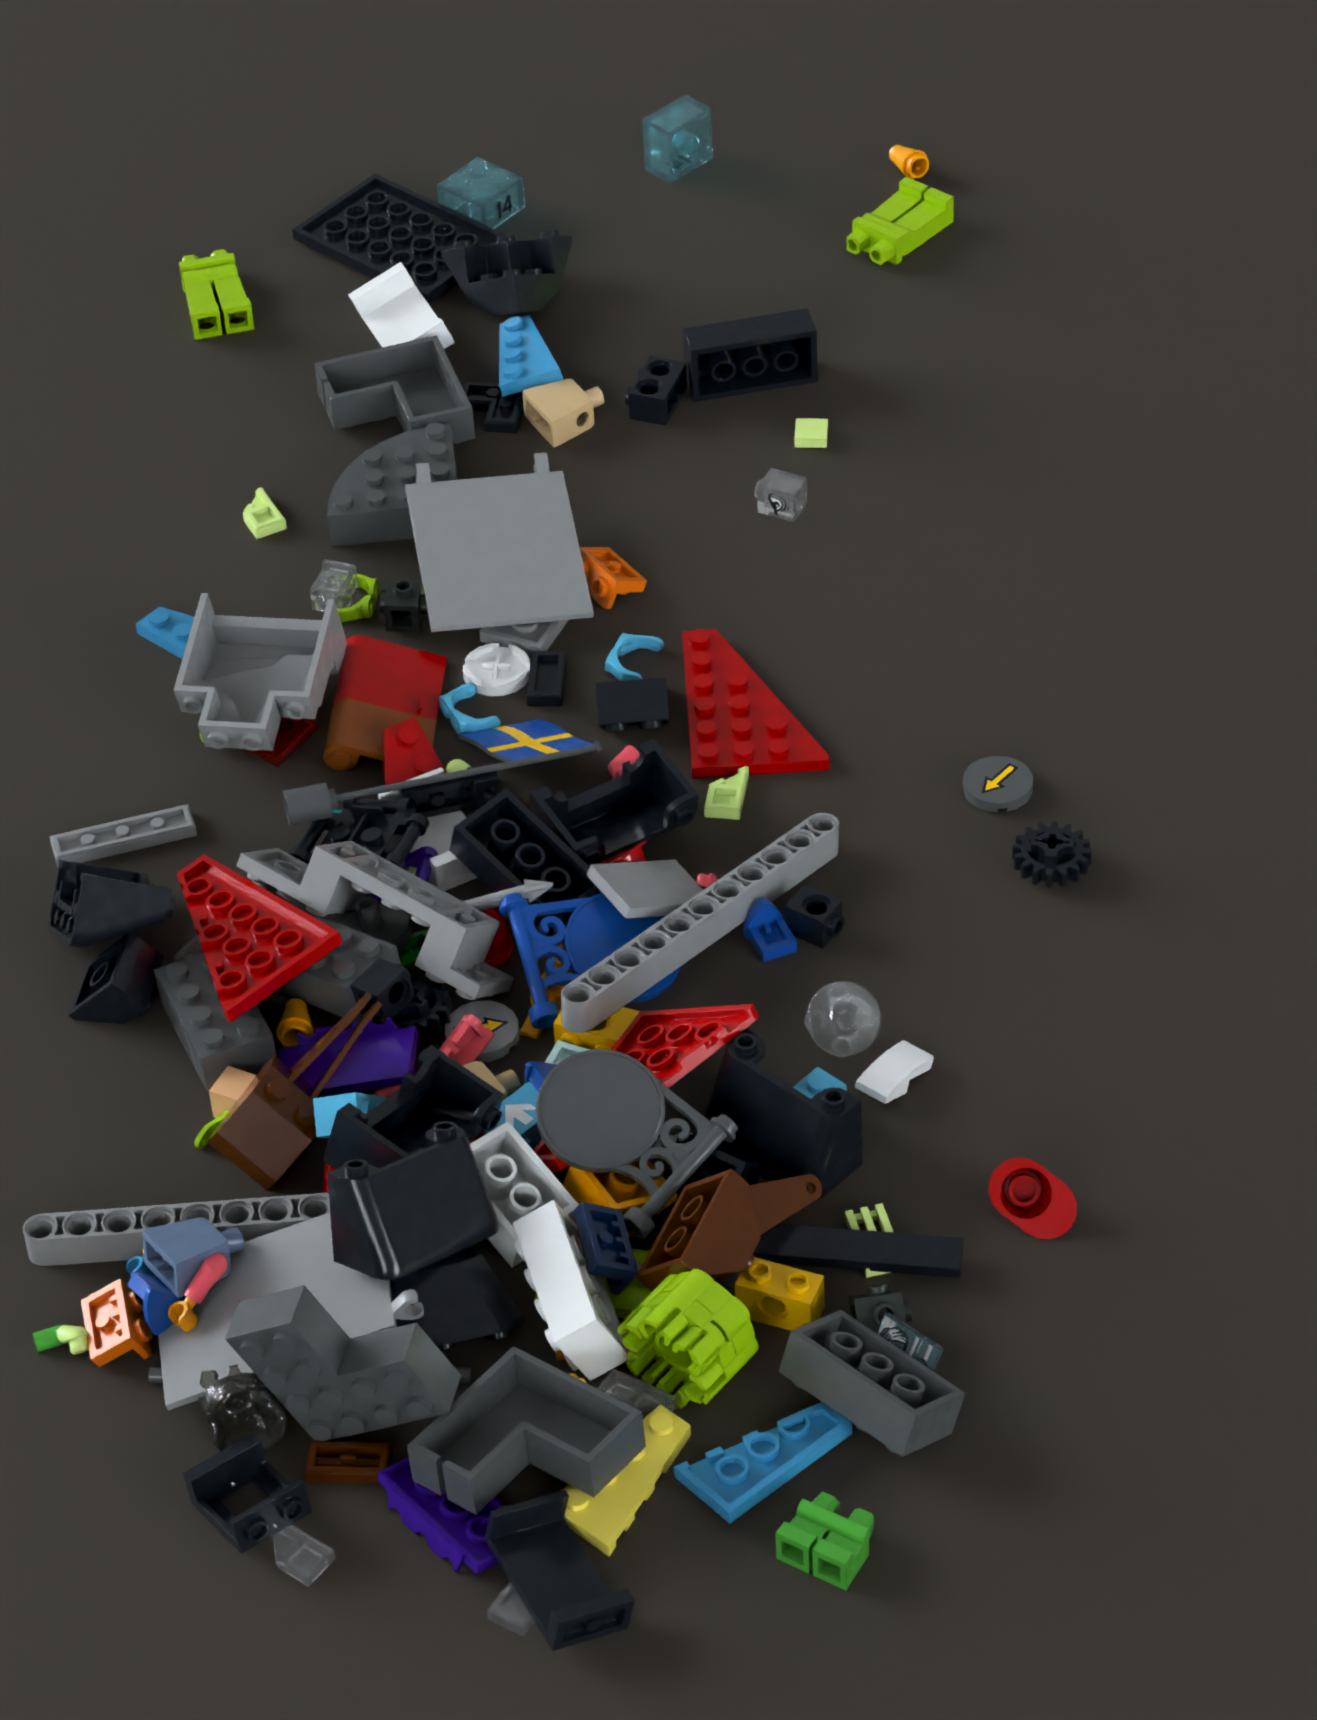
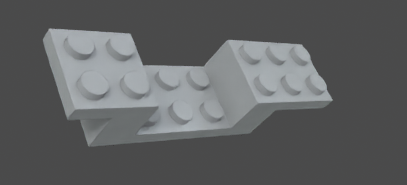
(347, 872)

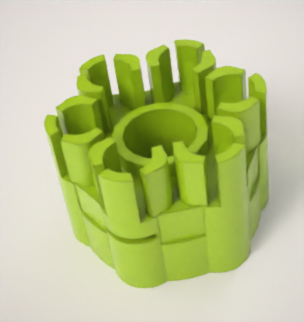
(691, 1330)

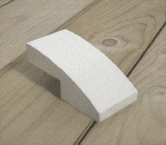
(891, 1072)

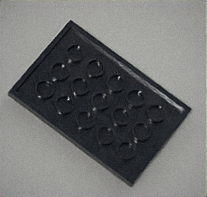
(390, 224)

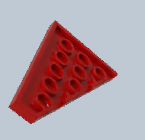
(737, 717)
(249, 934)
(673, 1045)

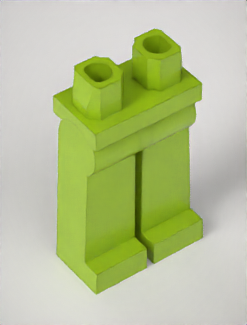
(901, 222)
(220, 276)

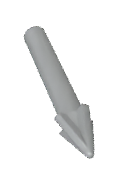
(530, 890)

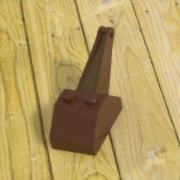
(276, 1111)
(721, 1224)

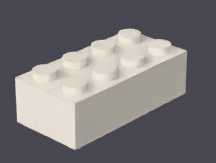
(569, 1298)

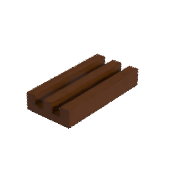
(346, 1468)

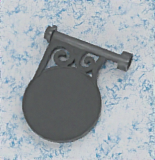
(608, 1113)

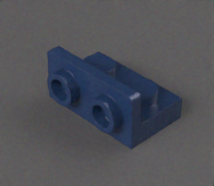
(606, 1245)

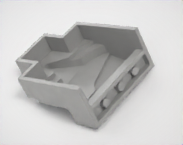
(254, 672)

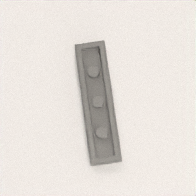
(124, 835)

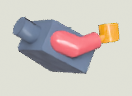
(188, 1260)

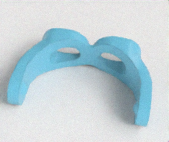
(624, 645)
(460, 722)

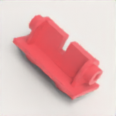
(467, 1040)

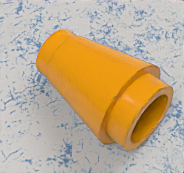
(909, 161)
(294, 1019)

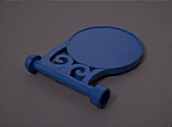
(588, 938)

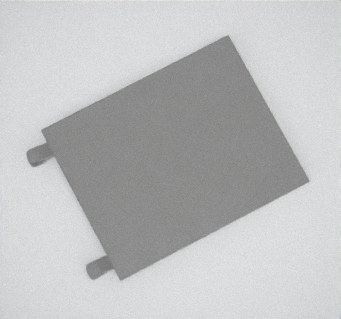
(497, 549)
(266, 1266)

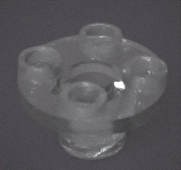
(843, 1018)

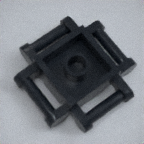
(367, 825)

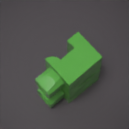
(825, 1540)

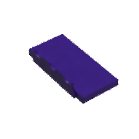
(373, 1062)
(446, 1526)

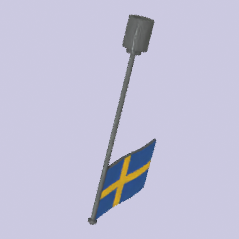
(513, 744)

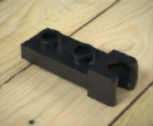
(453, 794)

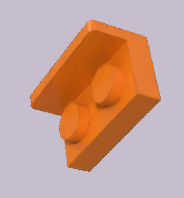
(609, 575)
(115, 1323)

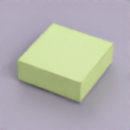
(811, 433)

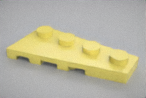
(613, 1509)

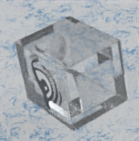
(781, 494)

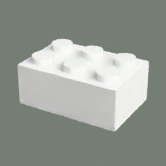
(516, 1184)

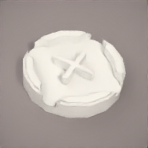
(497, 669)

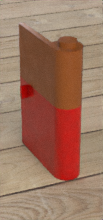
(378, 689)

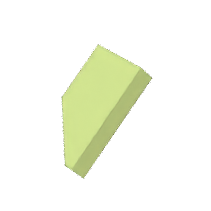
(263, 516)
(727, 796)

